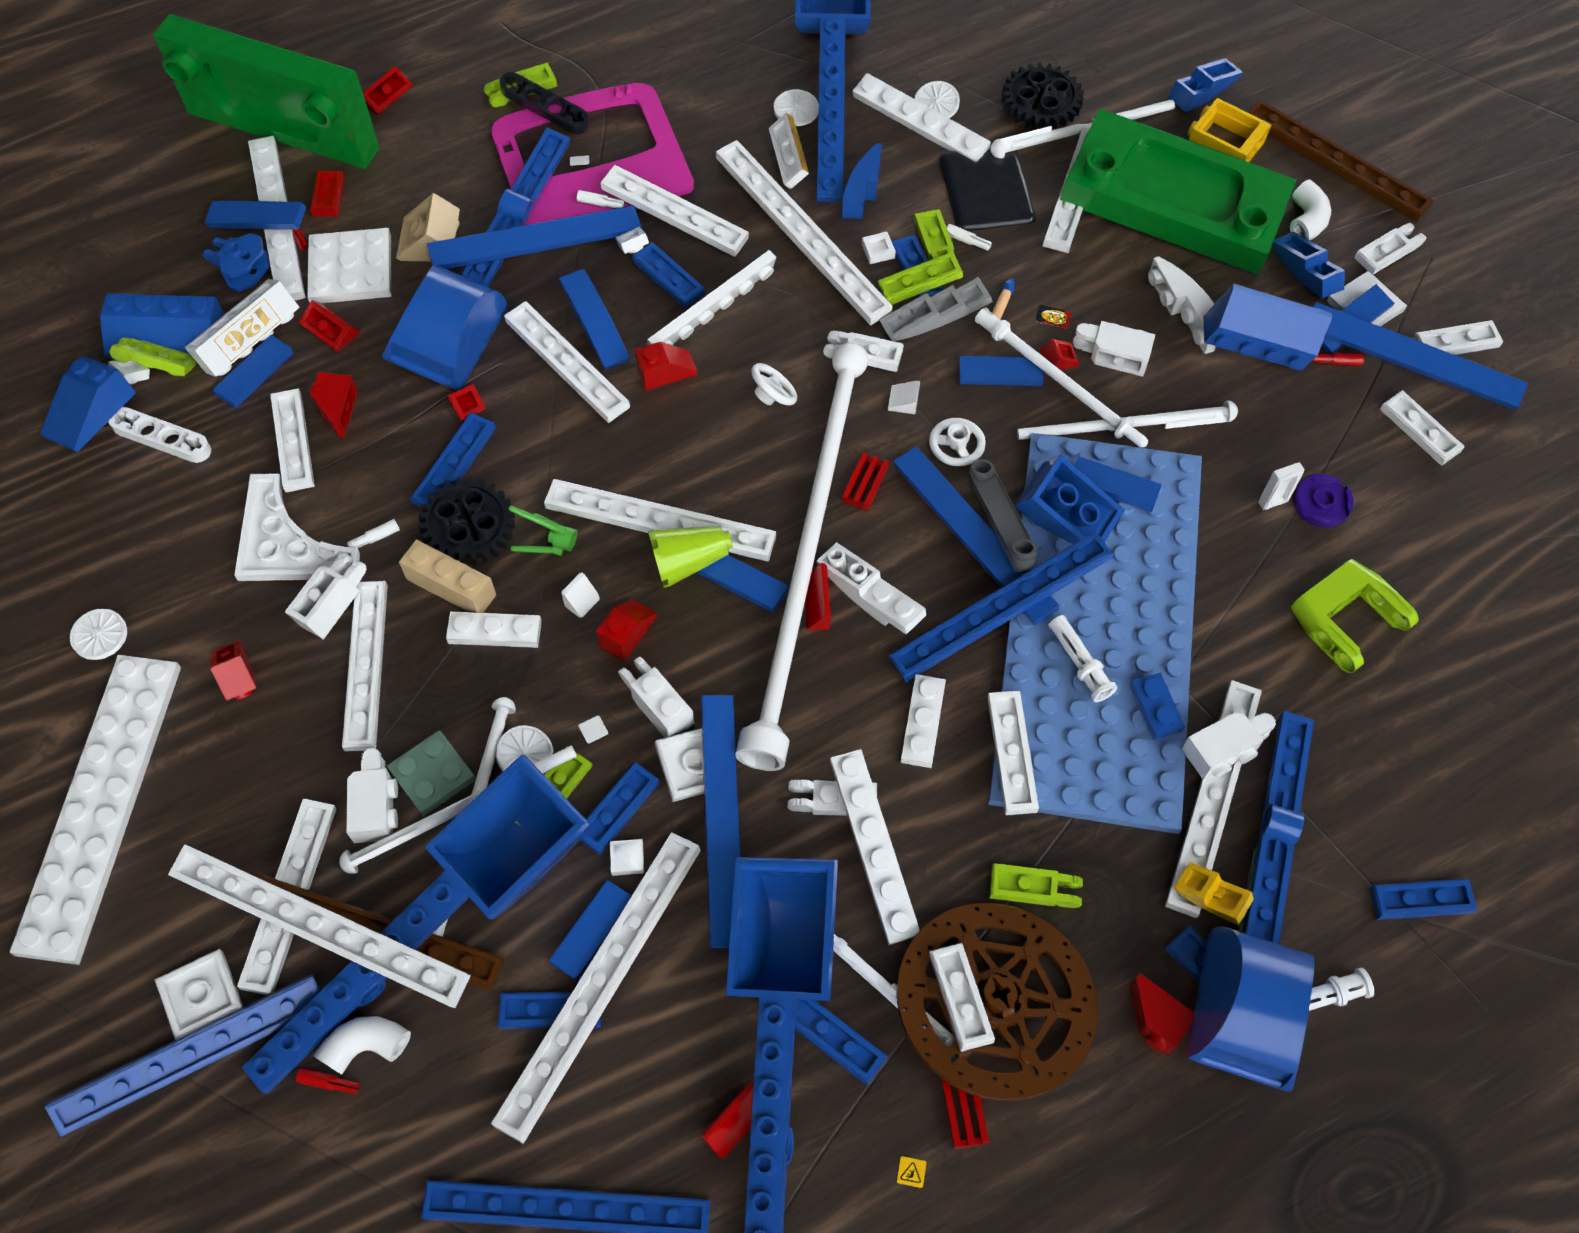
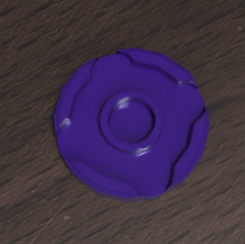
(1323, 500)

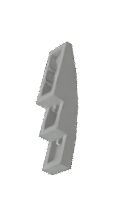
(935, 311)

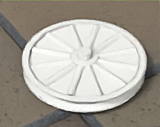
(939, 97)
(797, 103)
(98, 634)
(525, 741)

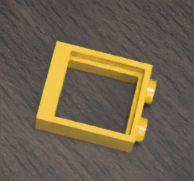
(1234, 120)

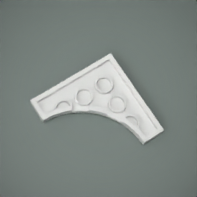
(273, 544)

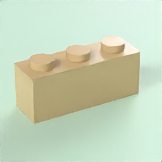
(447, 578)

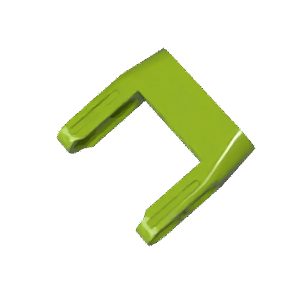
(1337, 591)

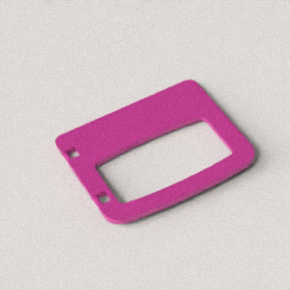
(660, 165)

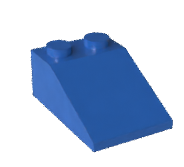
(85, 402)
(1068, 502)

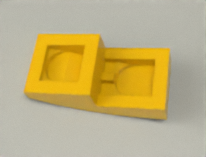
(1213, 894)

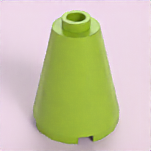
(687, 550)

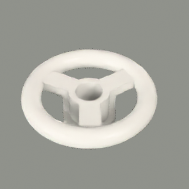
(771, 388)
(960, 429)

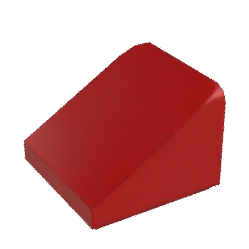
(1060, 354)
(466, 401)

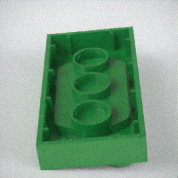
(268, 90)
(1178, 191)

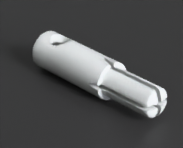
(598, 200)
(968, 237)
(375, 534)

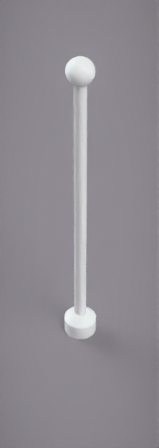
(763, 742)

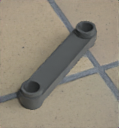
(1002, 516)

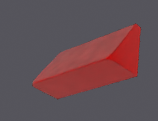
(386, 90)
(328, 325)
(818, 600)
(731, 1124)

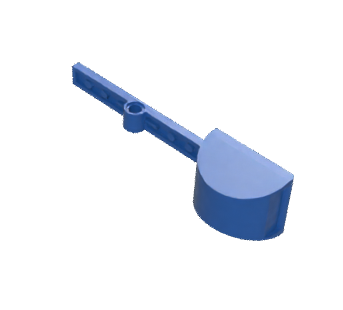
(832, 21)
(457, 313)
(483, 860)
(781, 956)
(1250, 986)

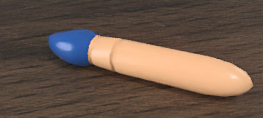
(1007, 290)

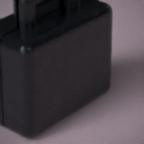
(987, 191)

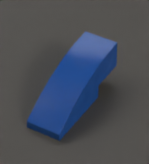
(1204, 84)
(862, 184)
(1310, 264)

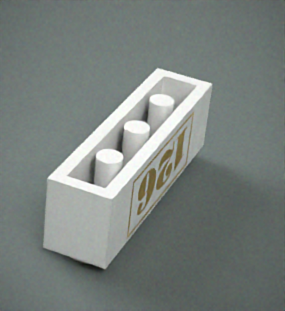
(242, 328)

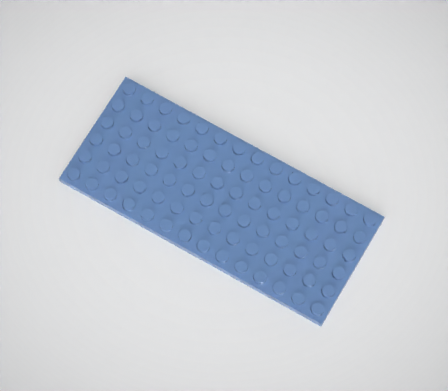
(1138, 622)

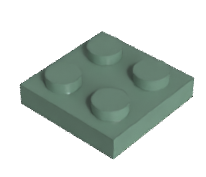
(431, 773)

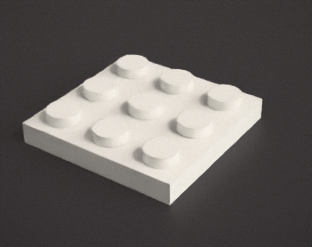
(349, 265)

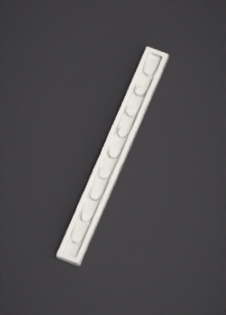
(804, 233)
(320, 926)
(595, 989)

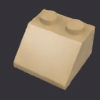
(427, 223)

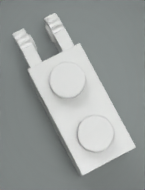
(1115, 346)
(327, 595)
(658, 700)
(1227, 742)
(371, 800)

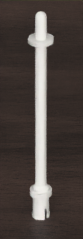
(1001, 331)

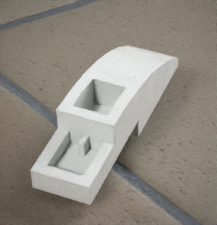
(1182, 296)
(867, 589)

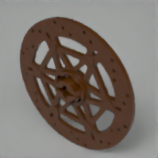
(1000, 1014)

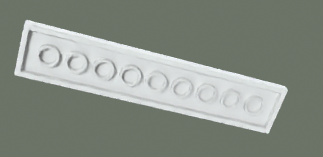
(96, 811)

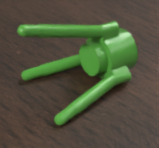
(560, 536)

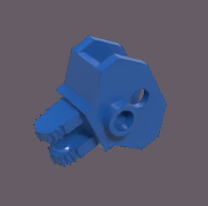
(237, 259)

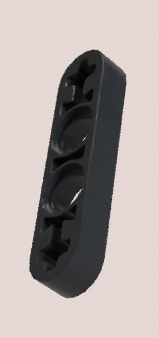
(546, 100)

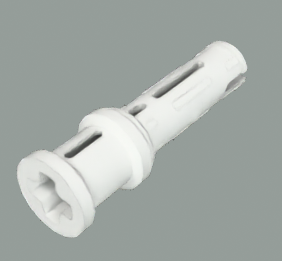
(1088, 668)
(1342, 989)

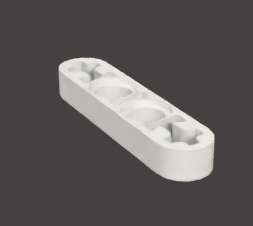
(158, 436)

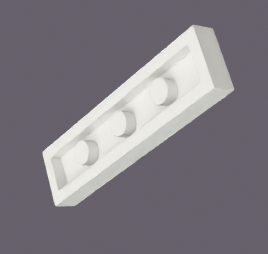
(292, 440)
(1012, 753)

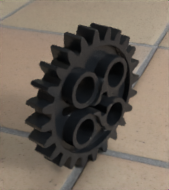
(1056, 105)
(491, 511)

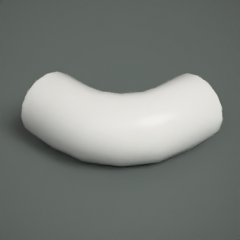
(1315, 207)
(361, 1035)

